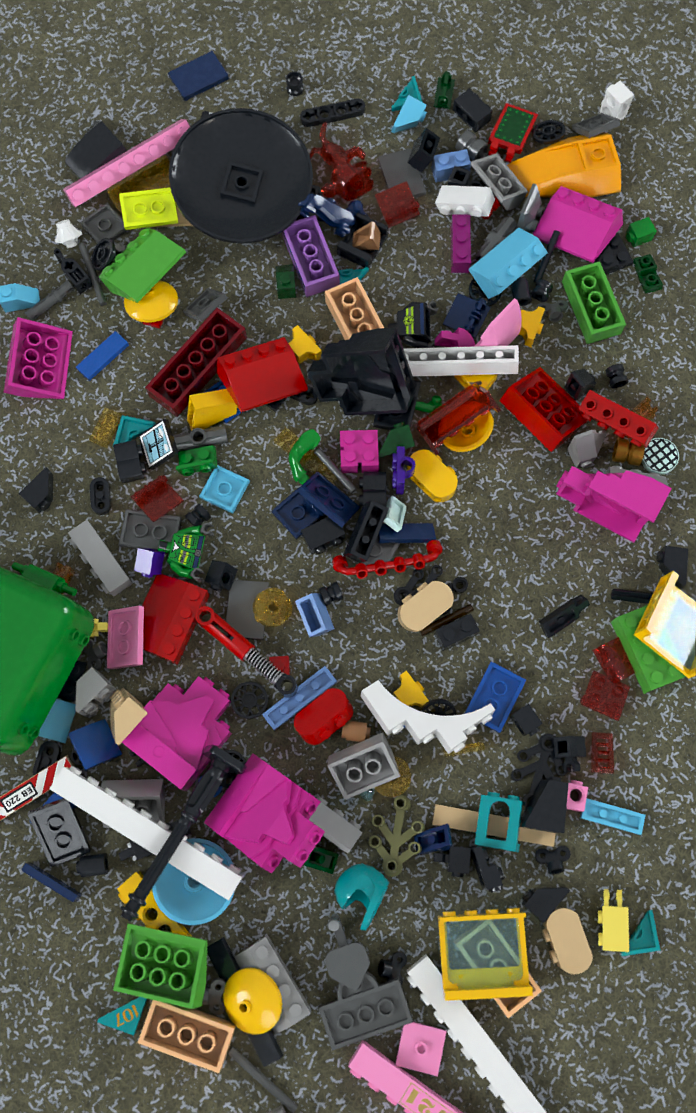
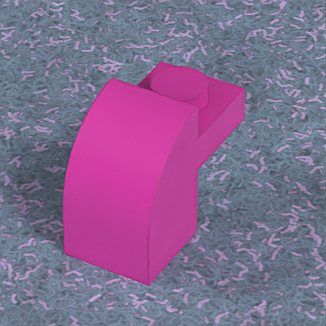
(459, 338)

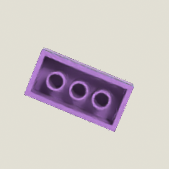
(311, 256)

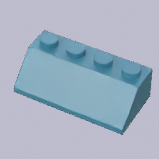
(507, 262)

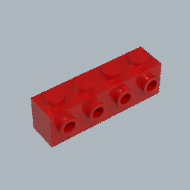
(617, 418)

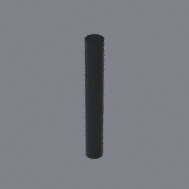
(541, 270)

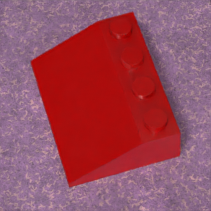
(261, 374)
(544, 408)
(170, 616)

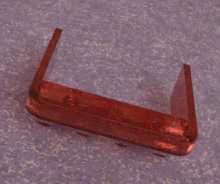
(454, 414)

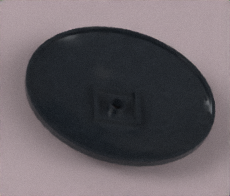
(234, 148)

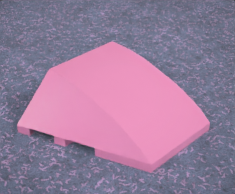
(503, 327)

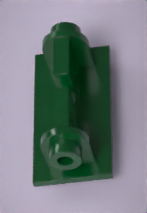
(444, 91)

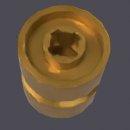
(625, 451)

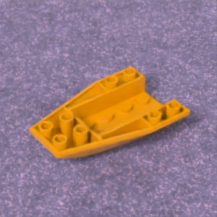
(575, 163)

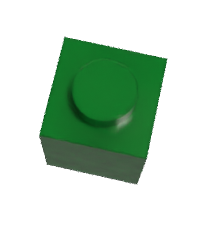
(640, 232)

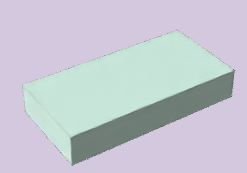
(395, 514)

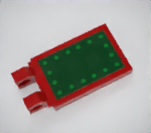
(511, 131)

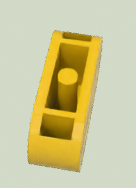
(433, 476)

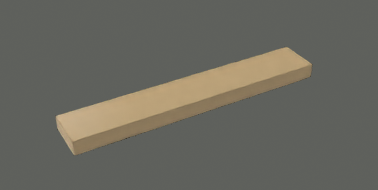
(497, 825)

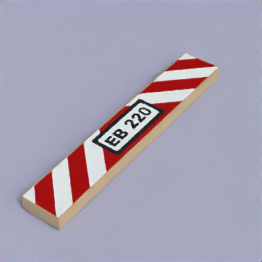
(31, 788)

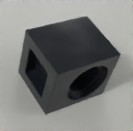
(220, 575)
(526, 720)

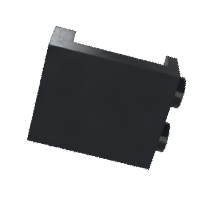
(361, 257)

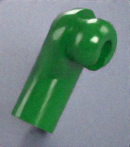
(430, 406)

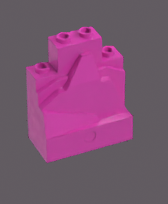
(614, 499)
(179, 730)
(267, 816)

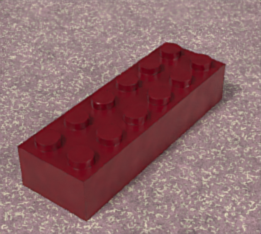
(196, 362)

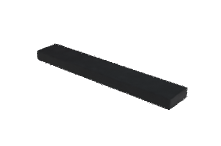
(226, 966)

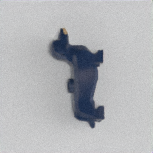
(332, 213)

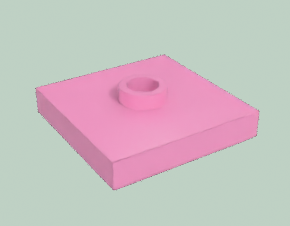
(421, 1048)

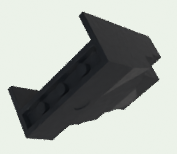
(365, 374)

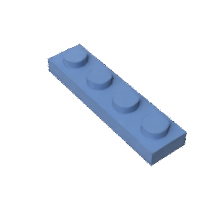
(306, 693)

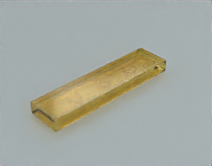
(310, 461)

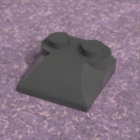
(530, 210)

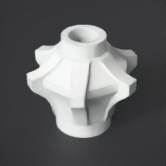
(67, 233)

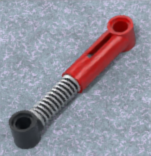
(244, 650)

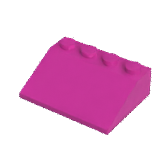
(582, 221)
(38, 360)

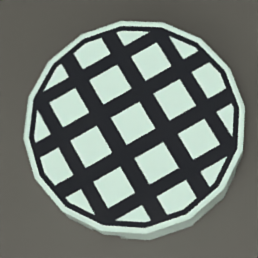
(660, 456)

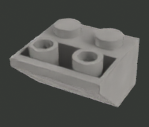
(91, 692)

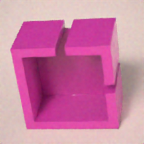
(359, 448)

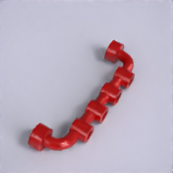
(380, 567)

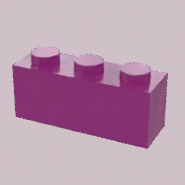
(460, 244)

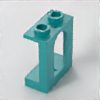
(515, 807)

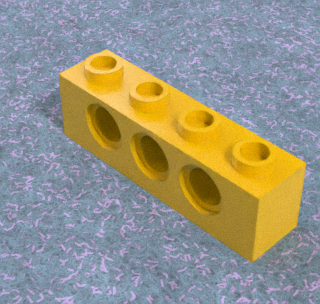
(130, 886)

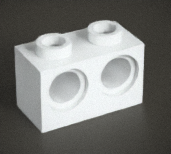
(617, 101)

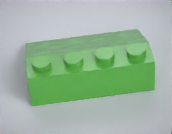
(141, 265)
(162, 966)

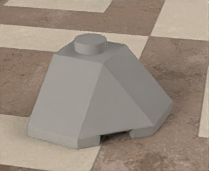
(586, 447)

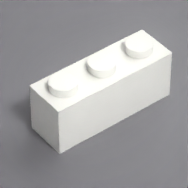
(465, 200)

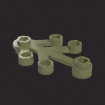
(396, 838)

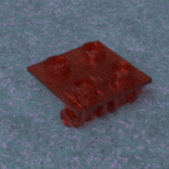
(397, 204)
(157, 498)
(614, 660)
(605, 695)

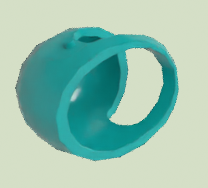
(364, 885)

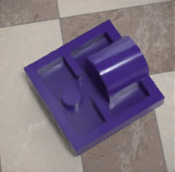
(399, 475)

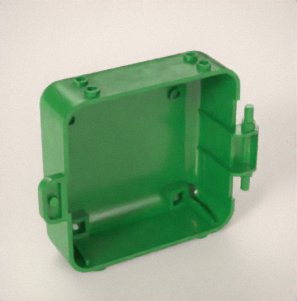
(38, 649)

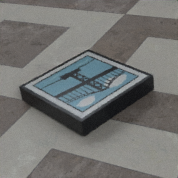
(158, 444)

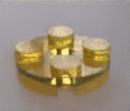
(262, 612)
(401, 784)

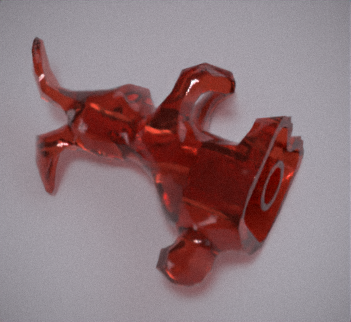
(346, 179)

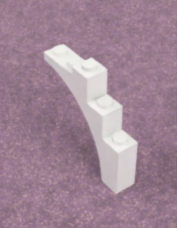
(422, 726)

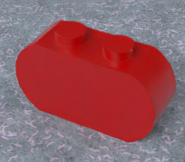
(323, 716)

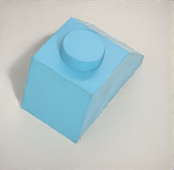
(410, 115)
(18, 297)

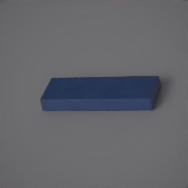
(408, 534)
(51, 882)

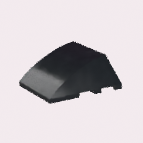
(94, 150)

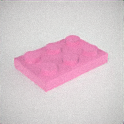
(125, 637)

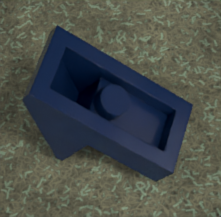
(434, 839)

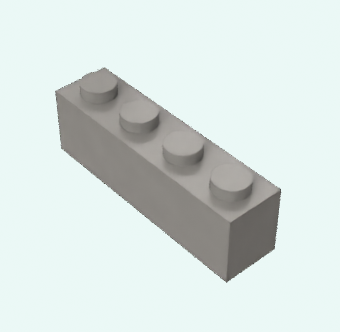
(100, 558)

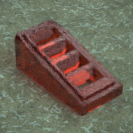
(594, 754)

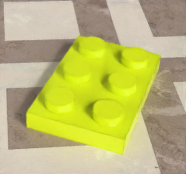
(148, 208)

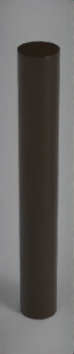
(447, 619)

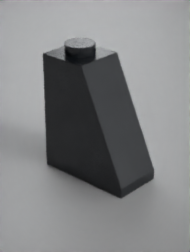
(547, 807)

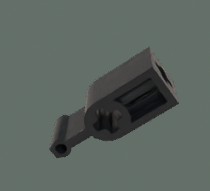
(73, 272)

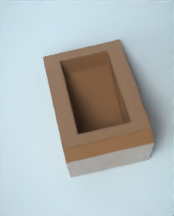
(367, 237)

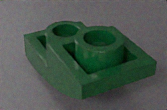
(647, 274)

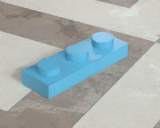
(613, 816)

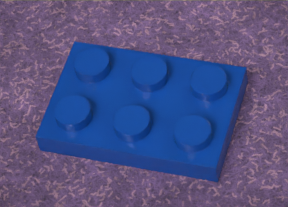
(501, 690)

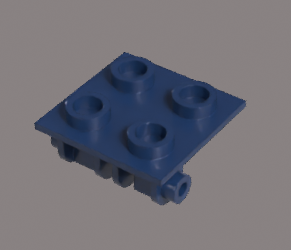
(467, 314)

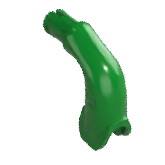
(306, 442)

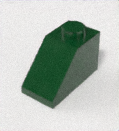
(285, 281)
(399, 436)
(322, 860)

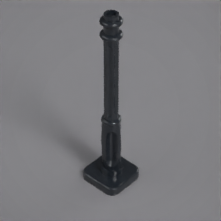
(196, 804)

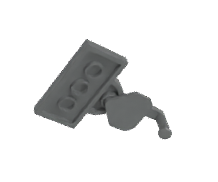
(362, 1008)

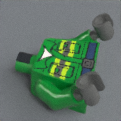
(186, 550)

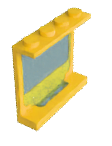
(671, 625)
(483, 955)

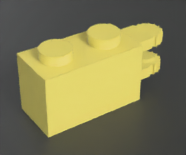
(615, 925)

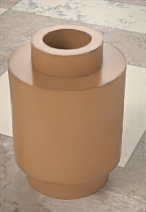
(355, 731)

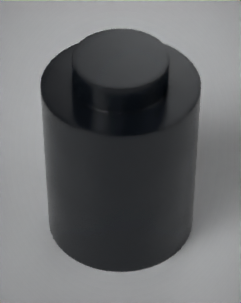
(521, 291)
(92, 865)

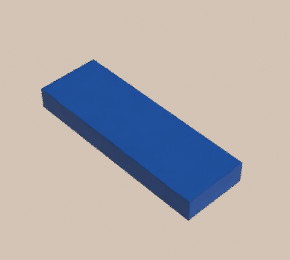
(102, 356)

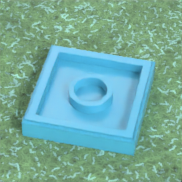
(224, 489)

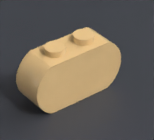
(425, 605)
(567, 941)

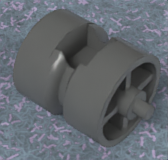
(475, 148)

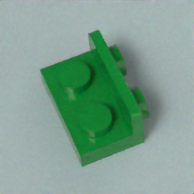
(197, 460)

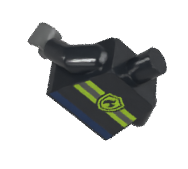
(414, 324)

